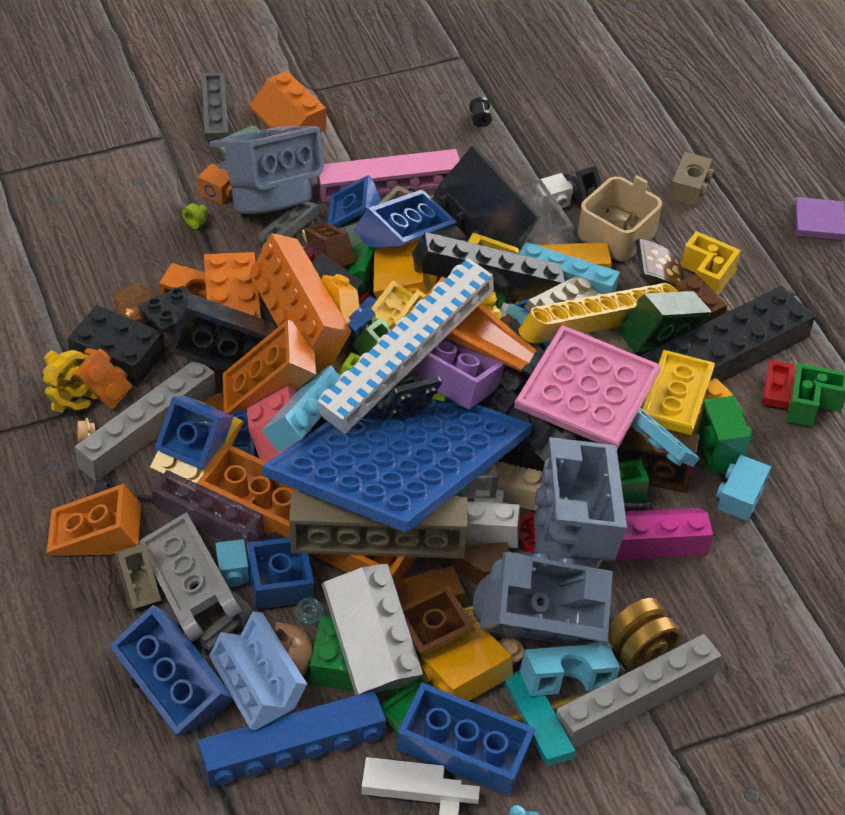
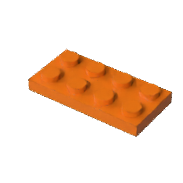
(230, 281)

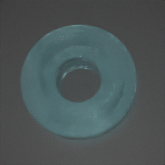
(309, 605)

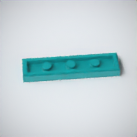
(537, 712)

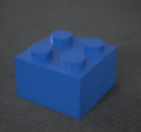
(277, 574)

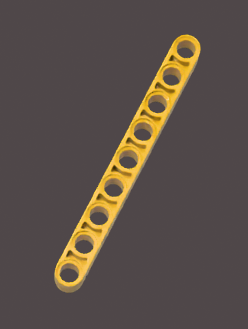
(584, 314)

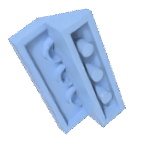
(258, 672)

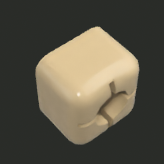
(629, 207)

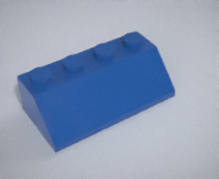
(402, 220)
(171, 671)

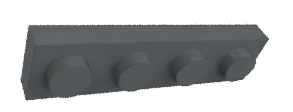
(214, 106)

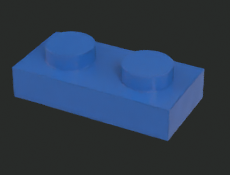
(360, 320)

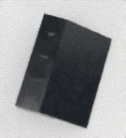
(485, 201)

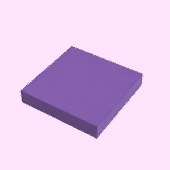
(820, 218)

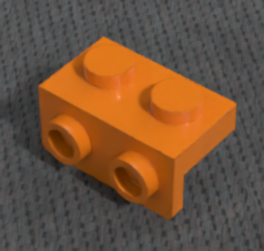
(102, 378)

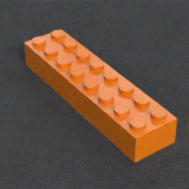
(241, 480)

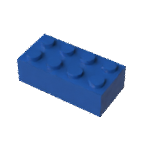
(465, 739)

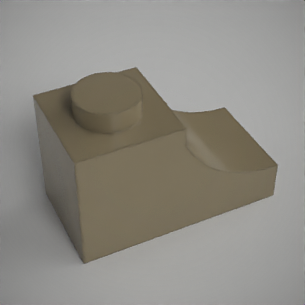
(137, 575)

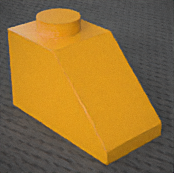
(342, 293)

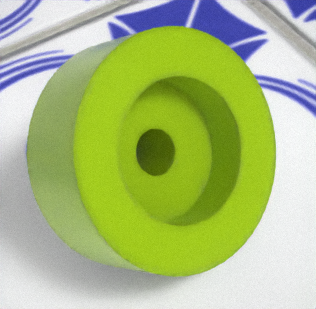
(194, 215)

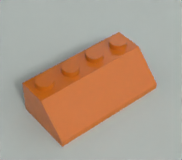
(271, 365)

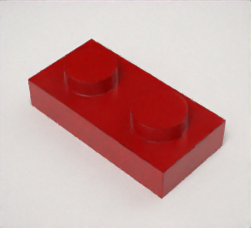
(778, 384)

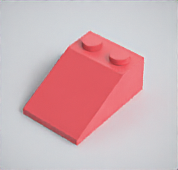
(261, 414)

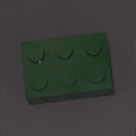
(662, 318)

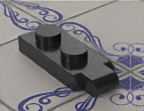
(540, 429)

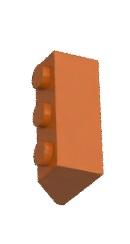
(287, 103)

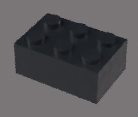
(126, 341)

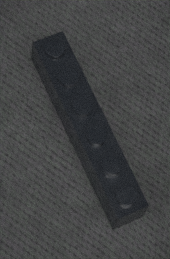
(510, 271)

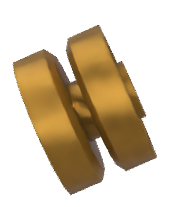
(643, 633)

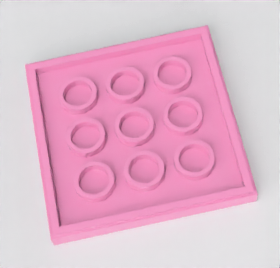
(588, 387)

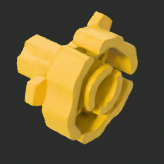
(63, 382)

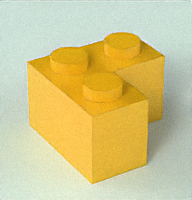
(710, 260)

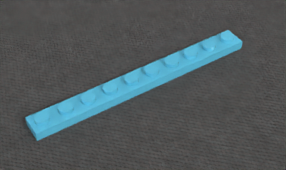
(642, 422)

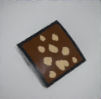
(657, 263)

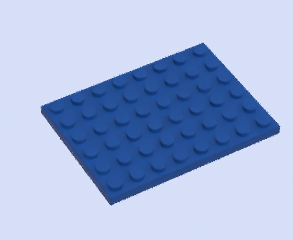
(399, 465)

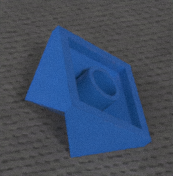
(352, 202)

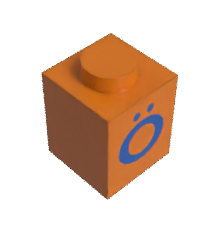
(215, 184)

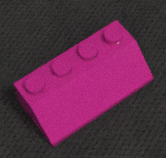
(666, 533)

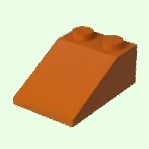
(95, 524)

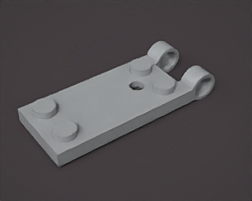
(179, 563)

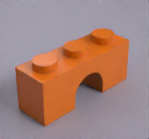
(181, 275)

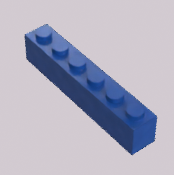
(292, 738)

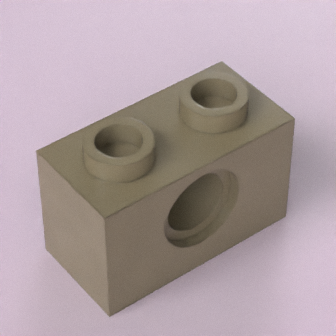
(691, 179)

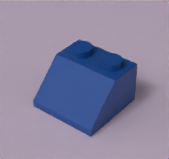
(193, 431)

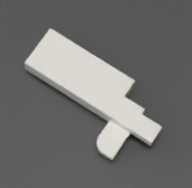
(416, 782)

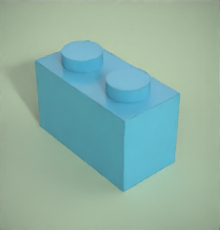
(743, 487)

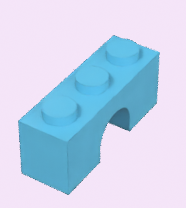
(545, 667)

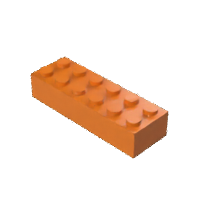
(298, 294)

